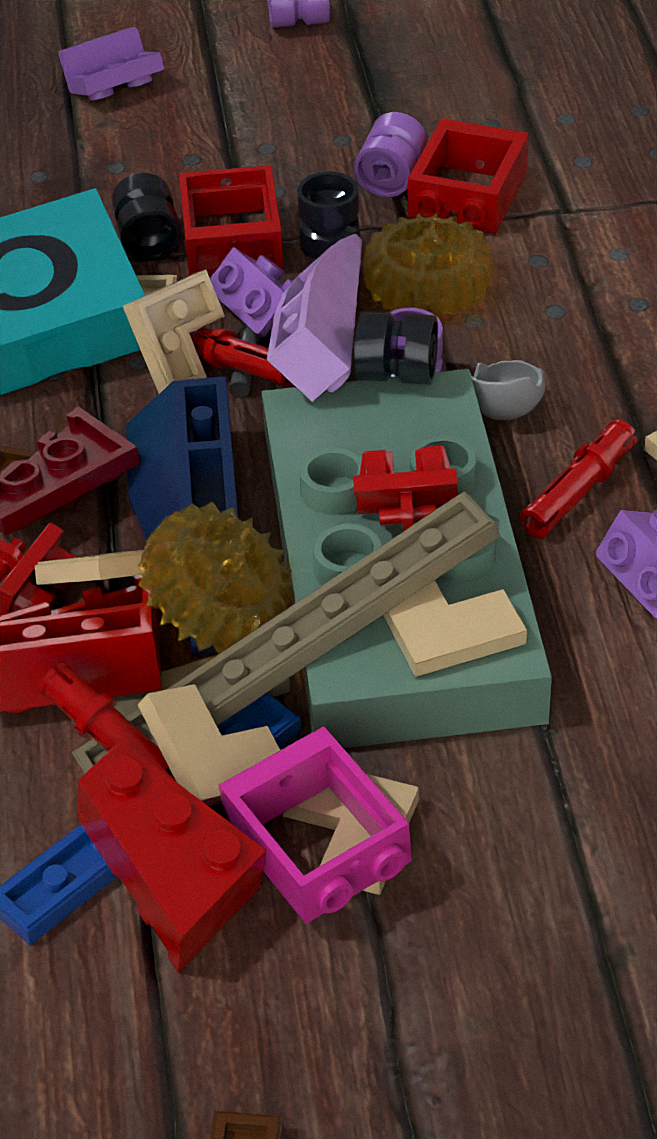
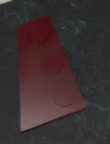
(62, 470)

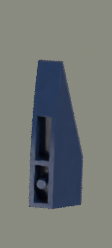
(182, 456)

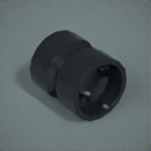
(327, 211)
(146, 216)
(378, 346)

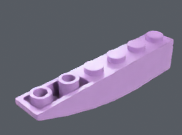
(317, 321)

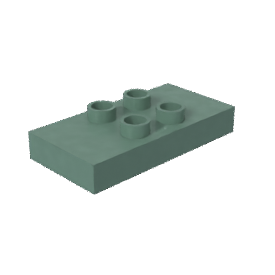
(365, 684)

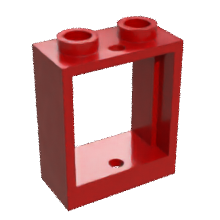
(474, 150)
(248, 191)

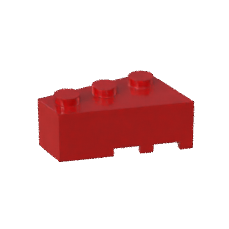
(103, 639)
(168, 849)

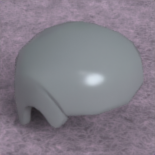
(508, 388)

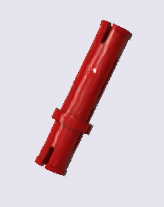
(224, 349)
(589, 466)
(96, 715)

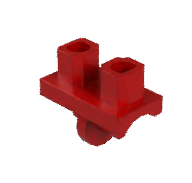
(404, 495)
(18, 570)

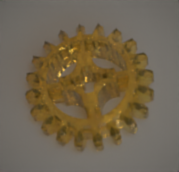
(428, 265)
(213, 576)

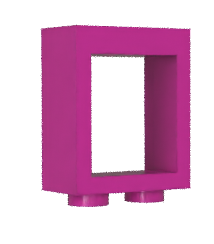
(310, 768)

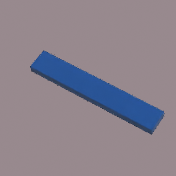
(74, 868)

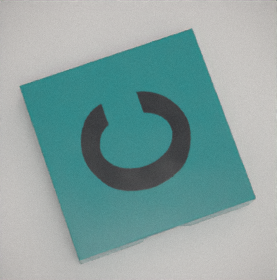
(62, 290)

